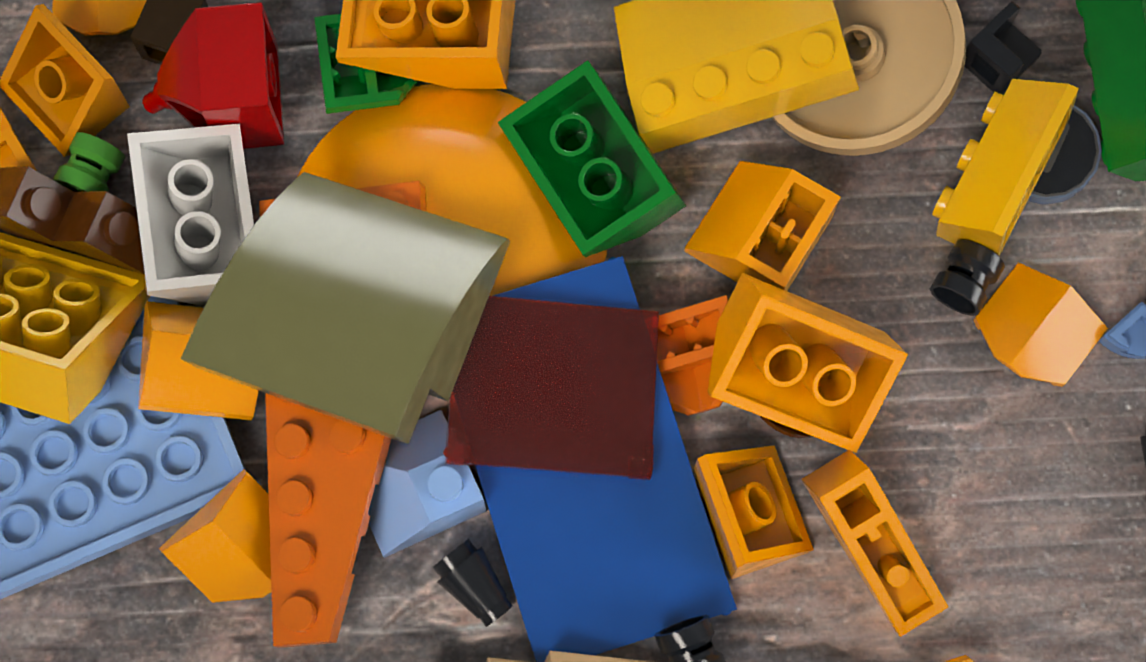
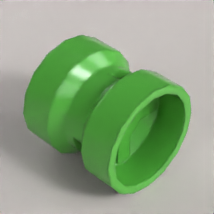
(89, 164)

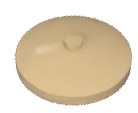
(906, 71)

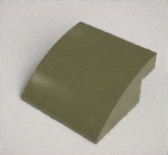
(349, 305)

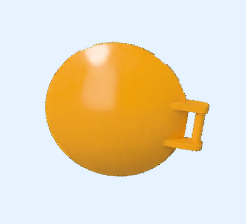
(467, 170)

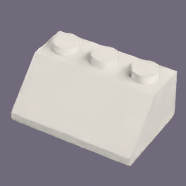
(189, 207)

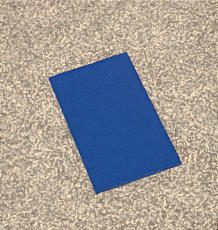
(601, 553)

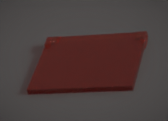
(557, 390)

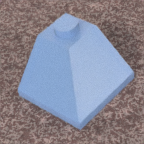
(420, 491)

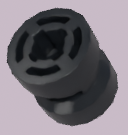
(967, 277)
(689, 641)

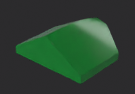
(351, 86)

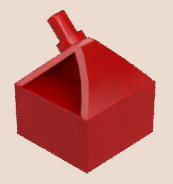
(224, 74)

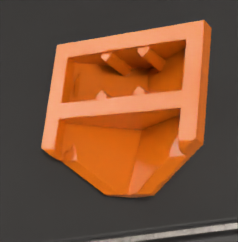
(686, 354)

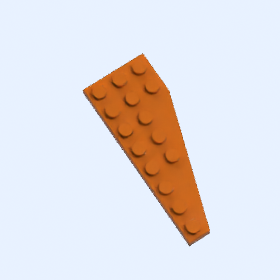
(320, 499)

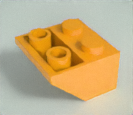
(763, 224)

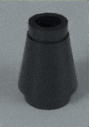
(473, 582)

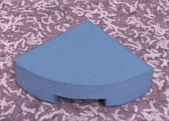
(1128, 335)

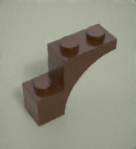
(81, 222)

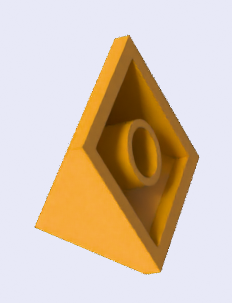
(60, 82)
(175, 385)
(751, 509)

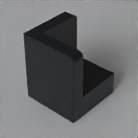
(1001, 51)

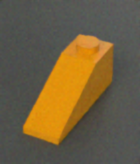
(875, 541)

